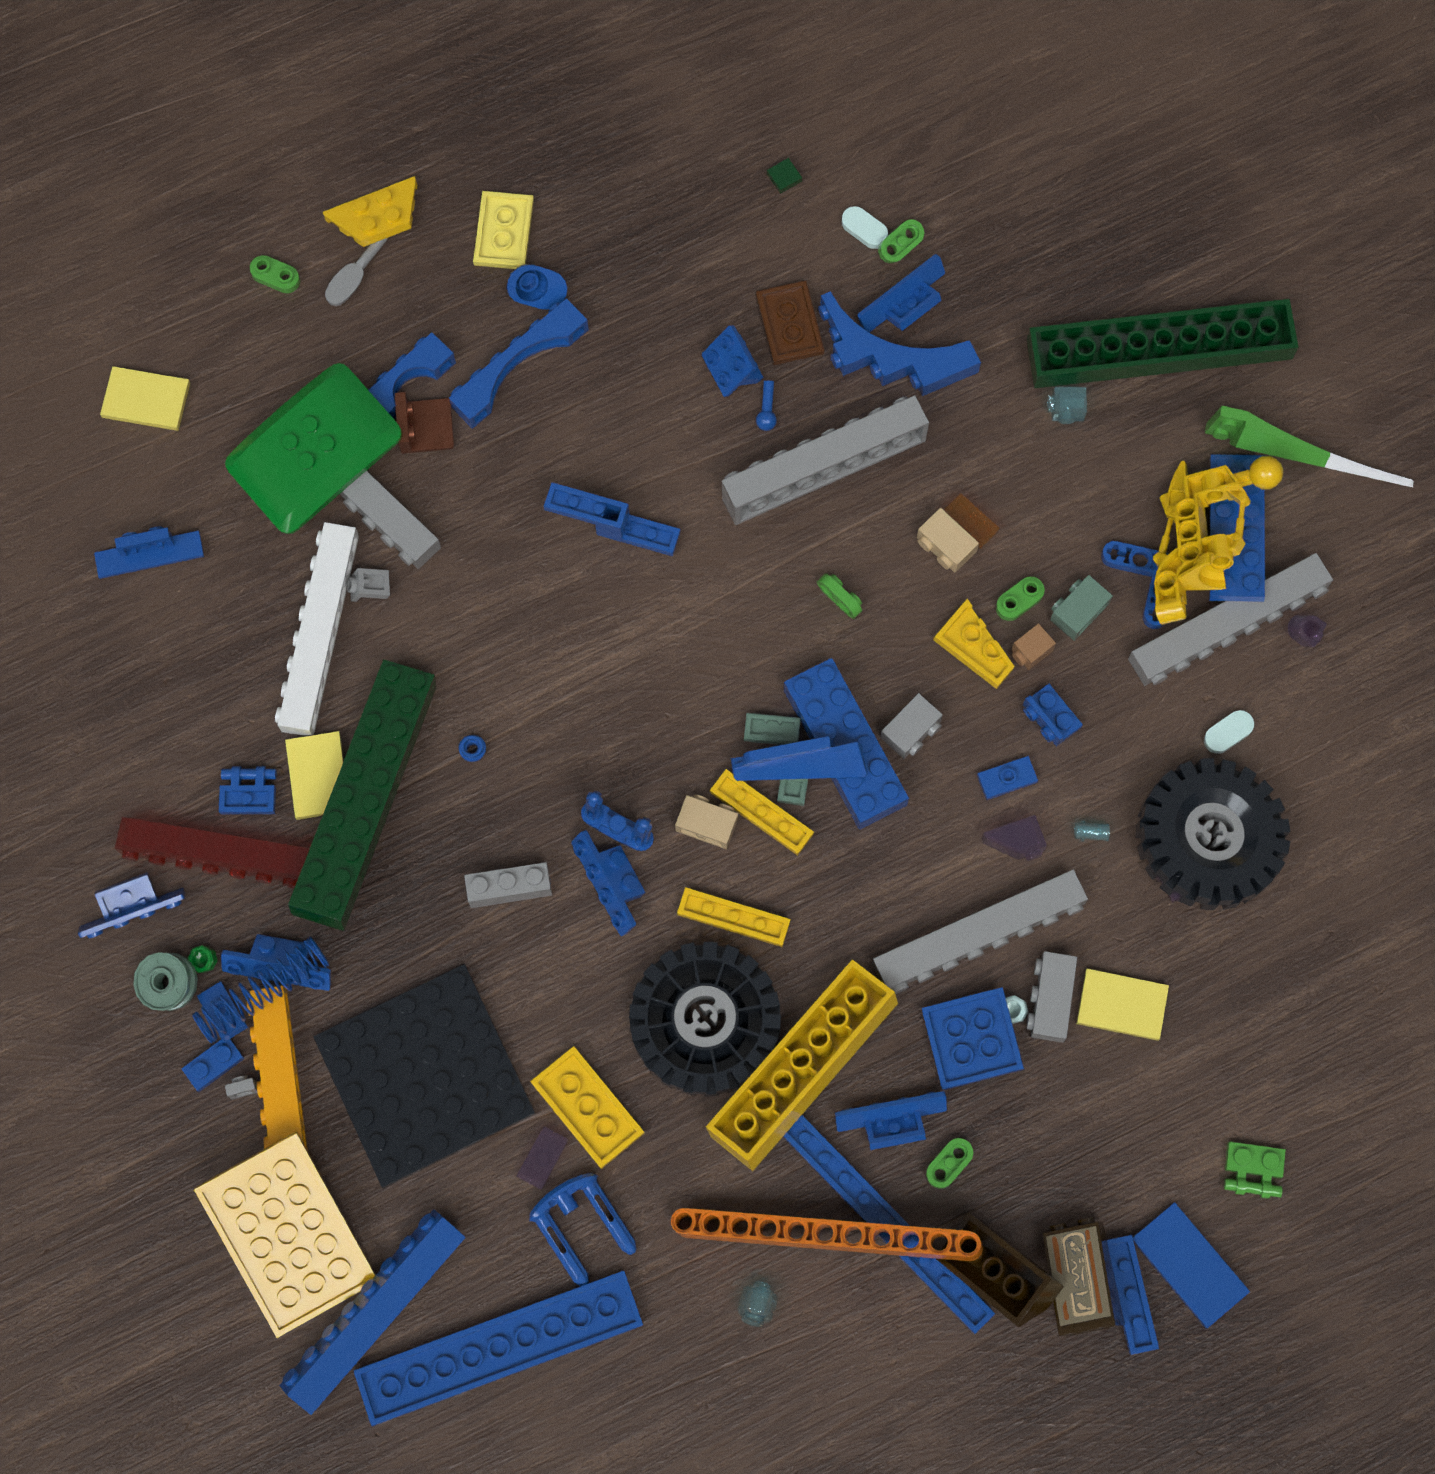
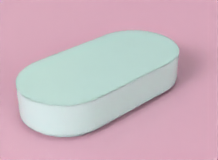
(864, 227)
(1228, 732)

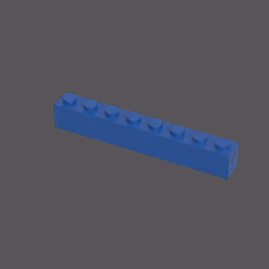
(371, 1311)

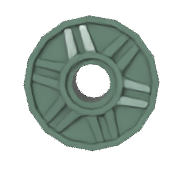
(149, 980)

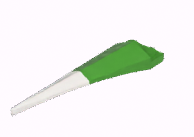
(1256, 435)

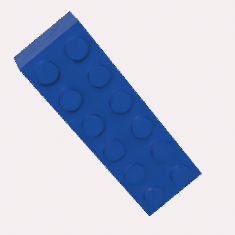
(829, 709)

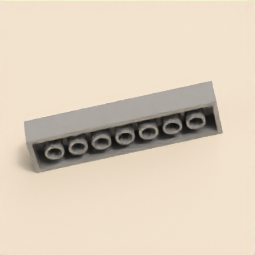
(824, 459)

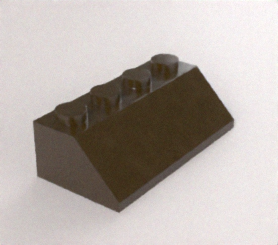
(1003, 1274)

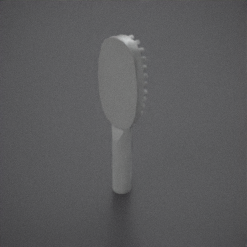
(350, 276)

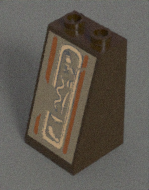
(1083, 1265)

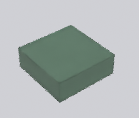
(792, 791)

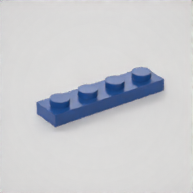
(1135, 1308)

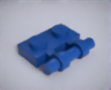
(247, 798)

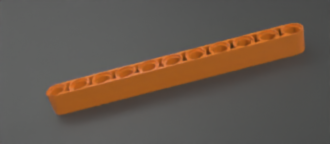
(838, 1242)

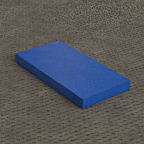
(1190, 1265)

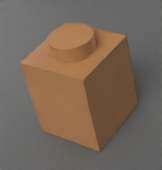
(1032, 647)

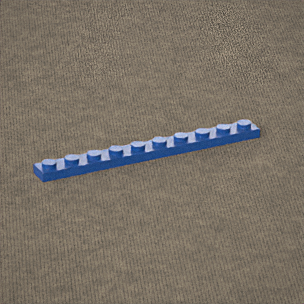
(875, 1209)

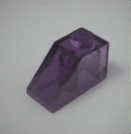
(1017, 839)

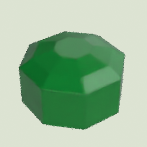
(203, 958)

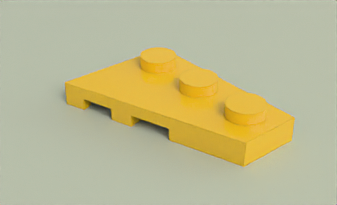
(972, 644)

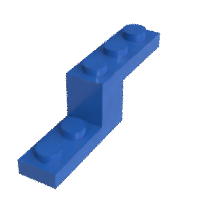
(612, 519)

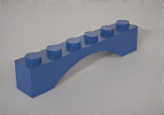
(557, 329)

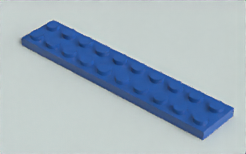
(497, 1348)

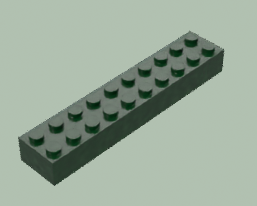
(1162, 343)
(362, 795)

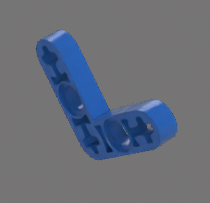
(1147, 570)

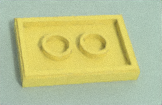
(503, 230)
(145, 398)
(313, 771)
(1122, 1004)

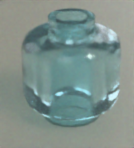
(757, 1304)

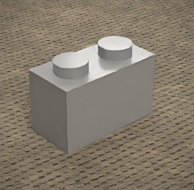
(911, 726)

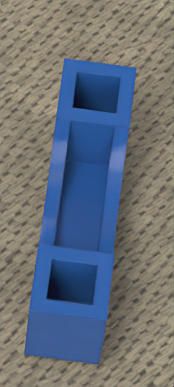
(427, 359)

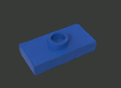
(1007, 778)
(213, 994)

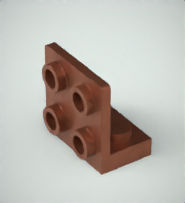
(424, 424)

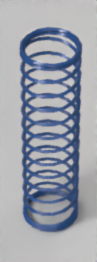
(309, 944)

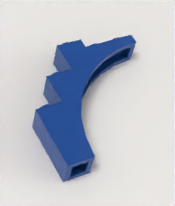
(928, 368)

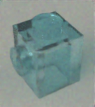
(1068, 404)

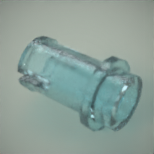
(1091, 831)

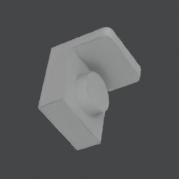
(368, 584)

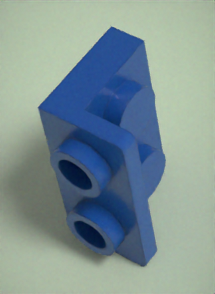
(1052, 715)

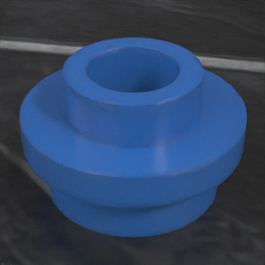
(470, 740)

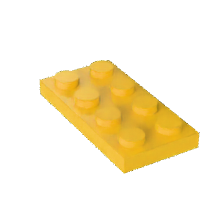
(587, 1107)

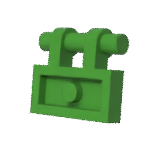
(1254, 1160)

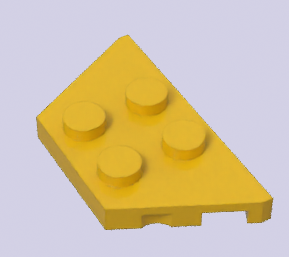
(377, 213)

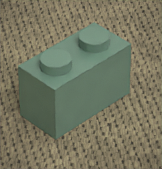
(1080, 607)

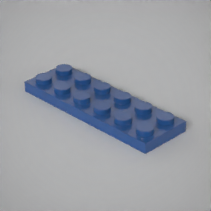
(1247, 575)

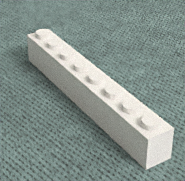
(317, 630)

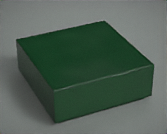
(784, 175)

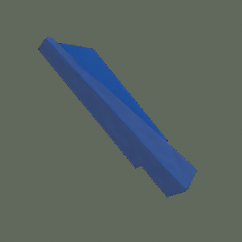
(801, 760)

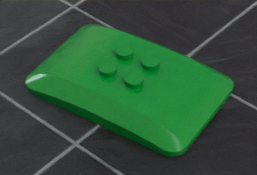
(313, 448)

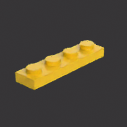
(762, 812)
(733, 917)

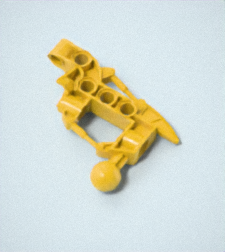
(1203, 558)

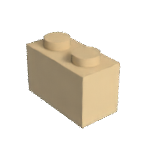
(947, 540)
(707, 821)

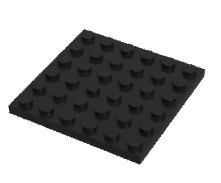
(424, 1076)

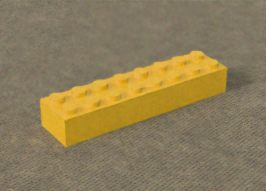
(802, 1065)

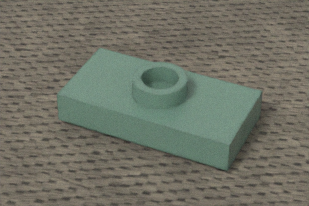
(771, 729)

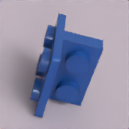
(731, 362)

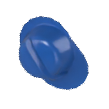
(536, 286)

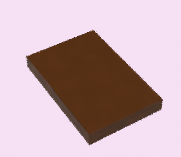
(789, 322)

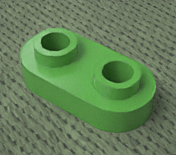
(900, 242)
(273, 273)
(833, 588)
(1021, 598)
(949, 1164)

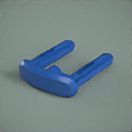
(602, 818)
(563, 1197)

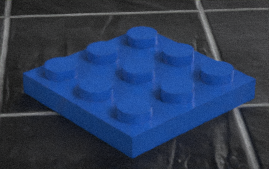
(972, 1038)

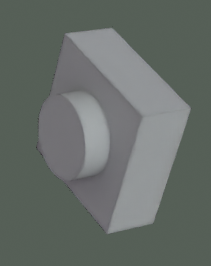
(241, 1087)

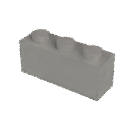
(508, 885)
(1052, 996)

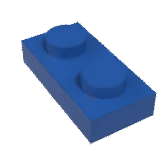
(212, 1064)

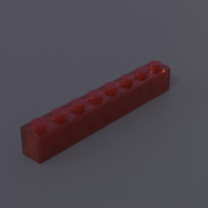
(210, 851)

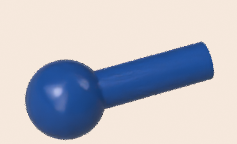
(766, 418)

